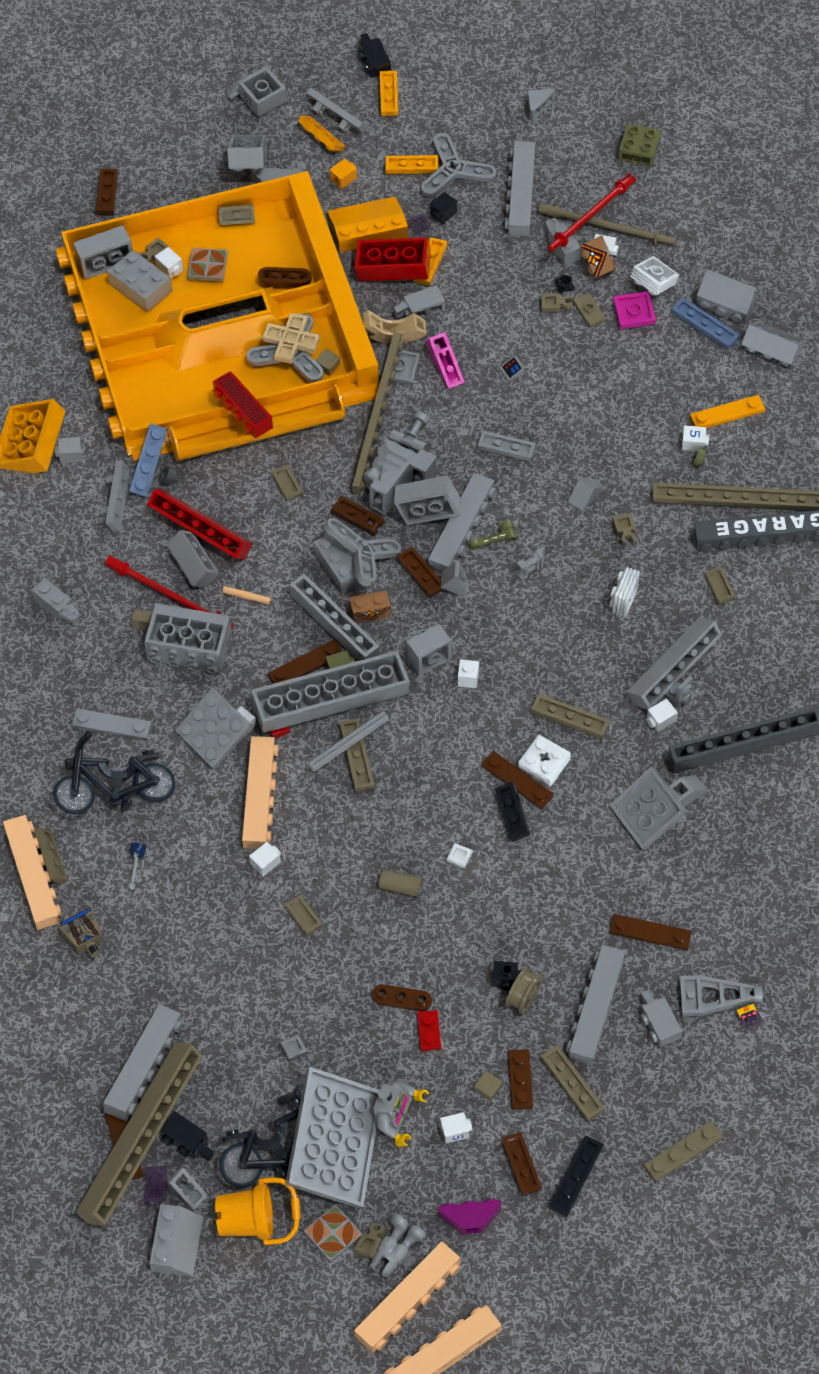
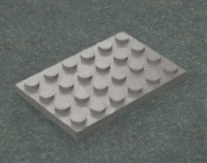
(333, 1138)

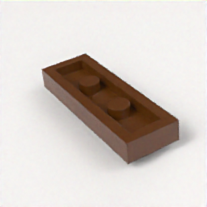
(107, 192)
(420, 571)
(520, 1079)
(521, 1164)

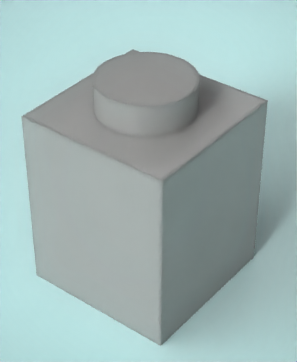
(69, 450)

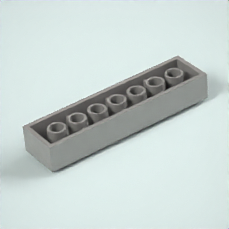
(330, 691)

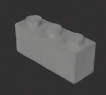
(192, 559)

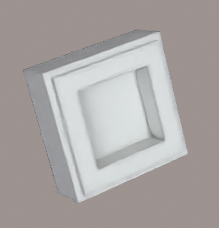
(459, 855)

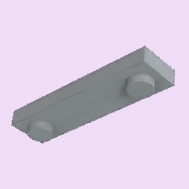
(111, 724)

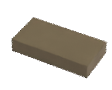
(287, 483)
(719, 585)
(303, 915)

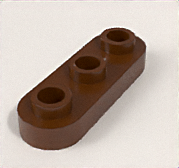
(284, 276)
(410, 1002)

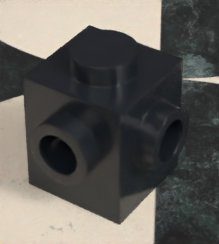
(443, 208)
(505, 974)

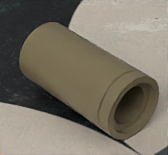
(400, 882)

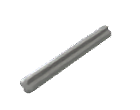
(348, 741)

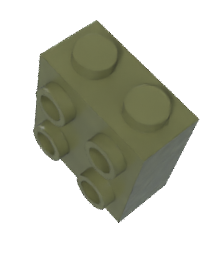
(639, 144)

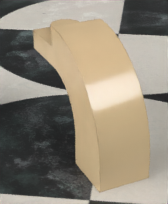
(382, 330)

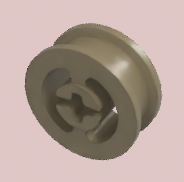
(524, 990)

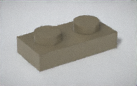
(236, 214)

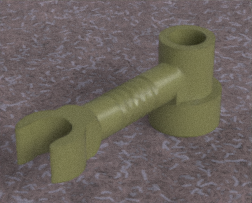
(507, 532)

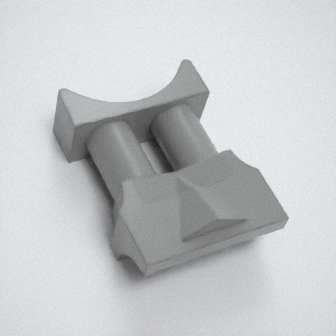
(532, 563)

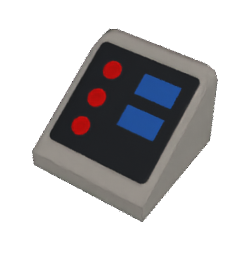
(512, 369)

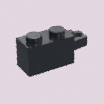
(374, 56)
(186, 1137)

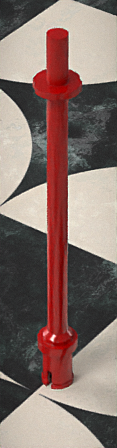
(621, 187)
(124, 569)

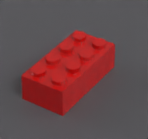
(393, 259)

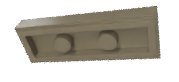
(51, 855)

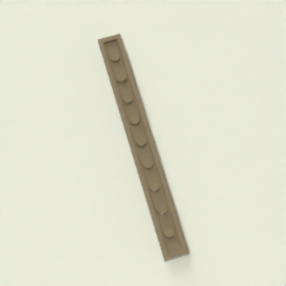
(376, 419)
(736, 496)

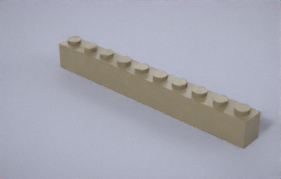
(139, 1134)

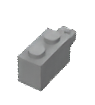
(569, 253)
(422, 303)
(55, 601)
(660, 1020)

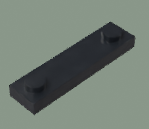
(576, 1176)

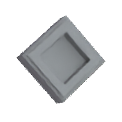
(293, 1047)

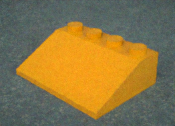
(366, 222)
(30, 436)

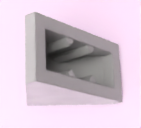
(539, 100)
(585, 493)
(455, 579)
(186, 1189)

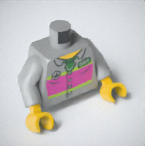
(392, 1107)

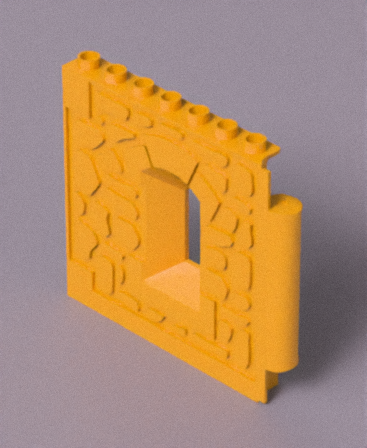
(166, 371)

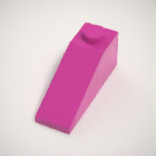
(444, 360)

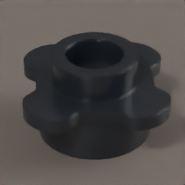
(564, 279)

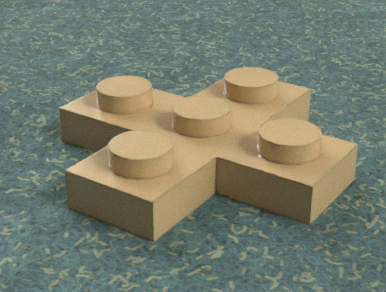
(291, 338)

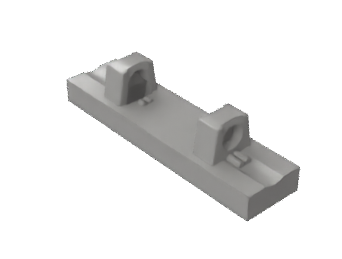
(348, 120)
(119, 483)

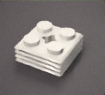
(654, 275)
(624, 592)
(548, 770)

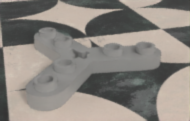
(445, 174)
(302, 361)
(364, 551)

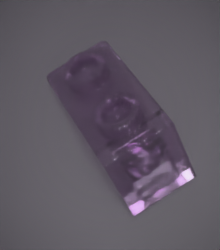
(156, 1184)

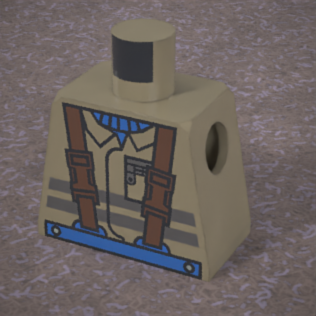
(82, 932)

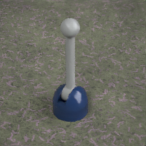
(137, 851)

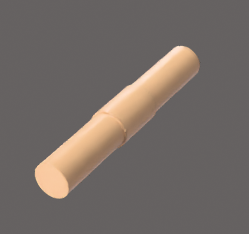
(246, 595)

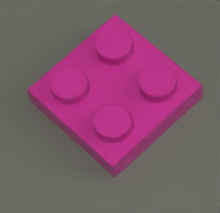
(634, 310)

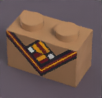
(598, 256)
(370, 606)

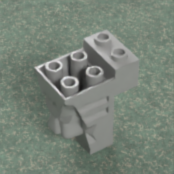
(395, 467)

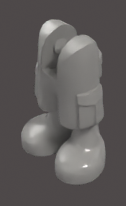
(396, 1252)

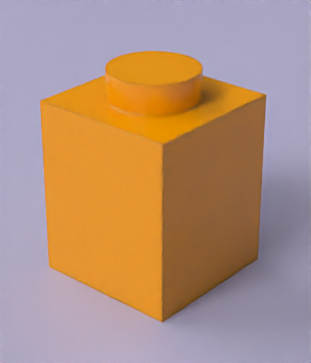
(343, 173)

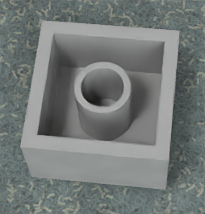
(262, 91)
(429, 649)

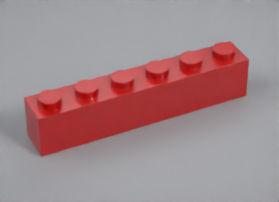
(200, 524)

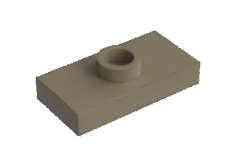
(589, 310)

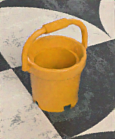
(251, 1212)

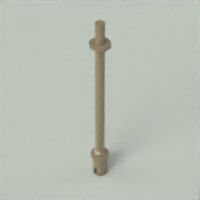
(557, 212)

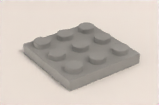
(214, 728)
(648, 808)

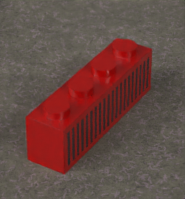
(242, 404)

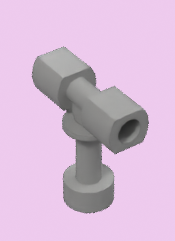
(410, 438)

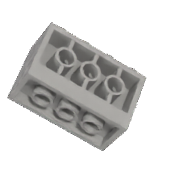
(188, 638)

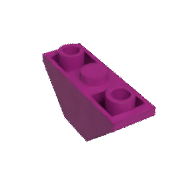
(470, 1216)

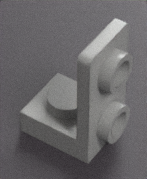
(680, 693)

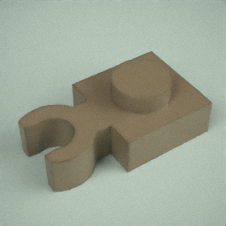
(153, 249)
(552, 303)
(625, 526)
(369, 1243)

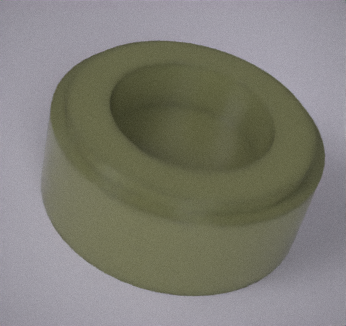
(700, 457)

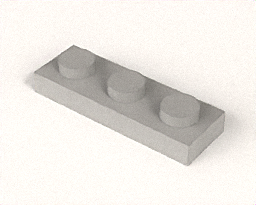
(506, 446)

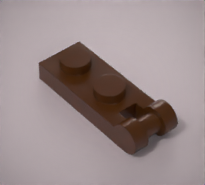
(357, 515)

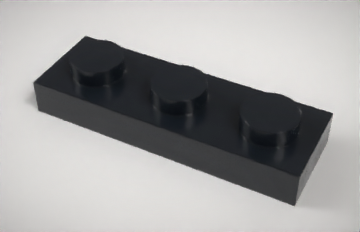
(512, 811)

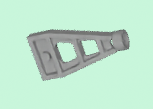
(692, 998)

